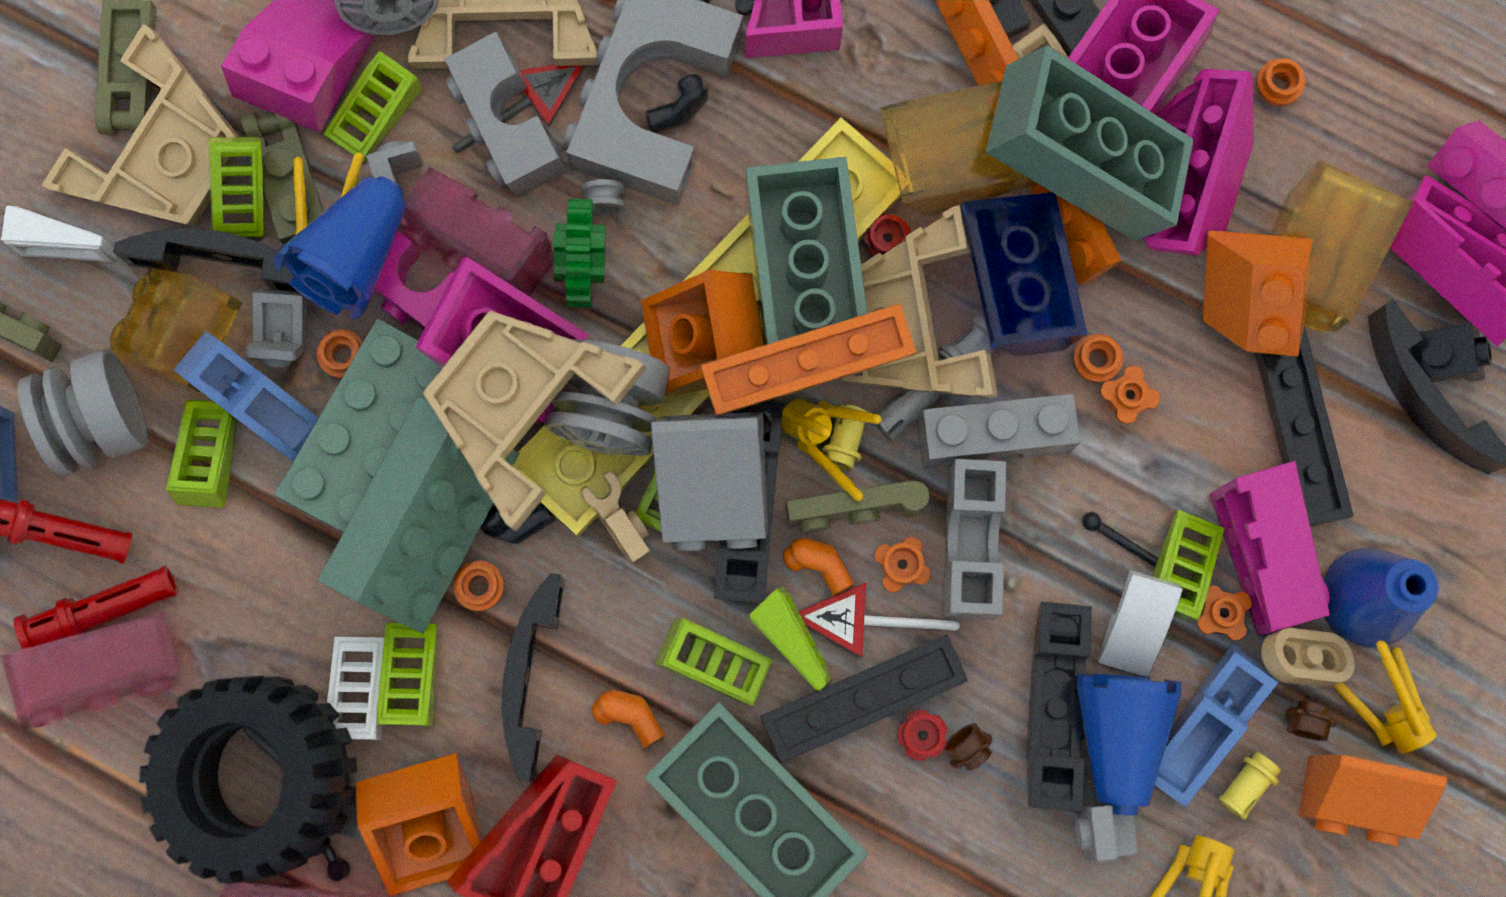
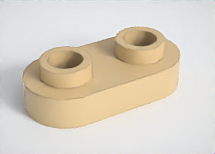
(1307, 657)

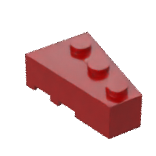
(540, 838)

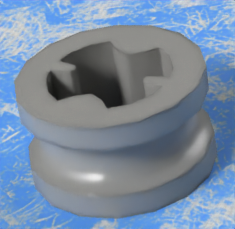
(605, 196)

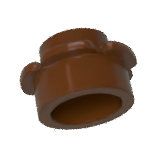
(1310, 721)
(969, 747)

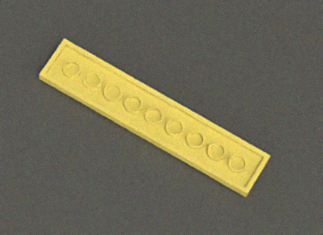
(565, 468)

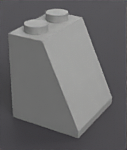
(711, 479)

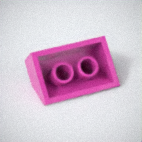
(1145, 46)

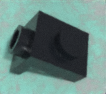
(1453, 353)

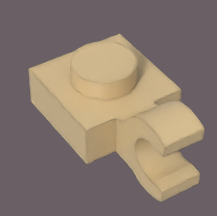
(624, 528)

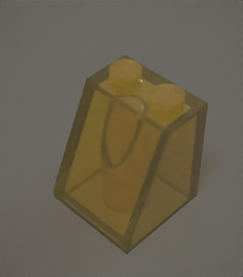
(942, 147)
(1350, 234)

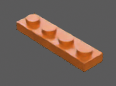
(808, 360)

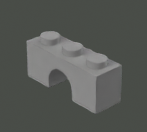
(486, 79)
(996, 428)
(972, 533)

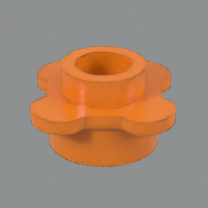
(1115, 394)
(908, 551)
(1233, 625)

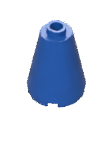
(345, 247)
(1377, 595)
(1126, 735)

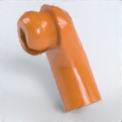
(819, 557)
(631, 710)

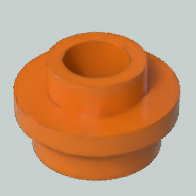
(1287, 71)
(331, 344)
(1108, 348)
(467, 575)

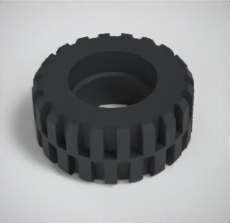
(186, 790)

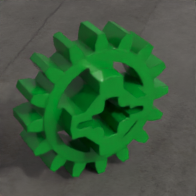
(579, 253)

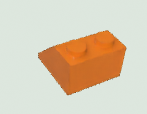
(1257, 290)
(701, 323)
(1369, 797)
(418, 822)

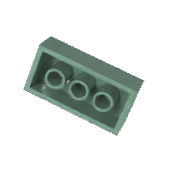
(1090, 144)
(804, 246)
(358, 426)
(411, 524)
(754, 811)

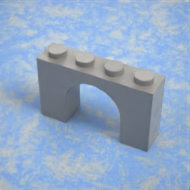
(646, 31)

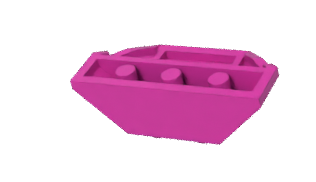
(1220, 120)

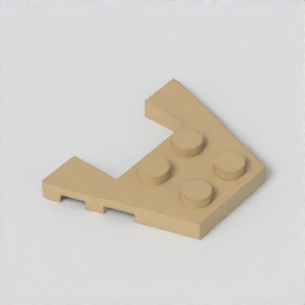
(570, 33)
(166, 159)
(900, 279)
(502, 386)

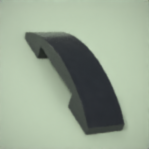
(165, 247)
(1422, 401)
(743, 571)
(543, 612)
(1055, 714)

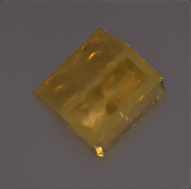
(167, 320)

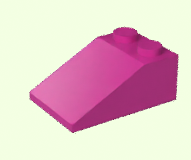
(295, 60)
(468, 300)

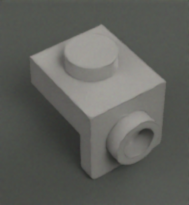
(394, 159)
(278, 327)
(1105, 834)

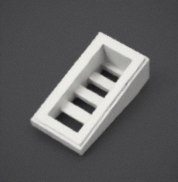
(45, 237)
(337, 686)

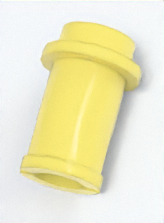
(845, 442)
(1250, 784)

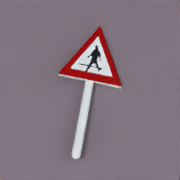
(843, 619)

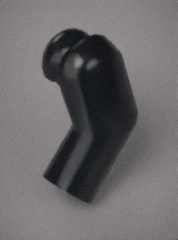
(683, 109)
(497, 528)

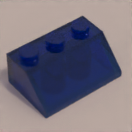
(1024, 273)

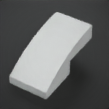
(1139, 623)

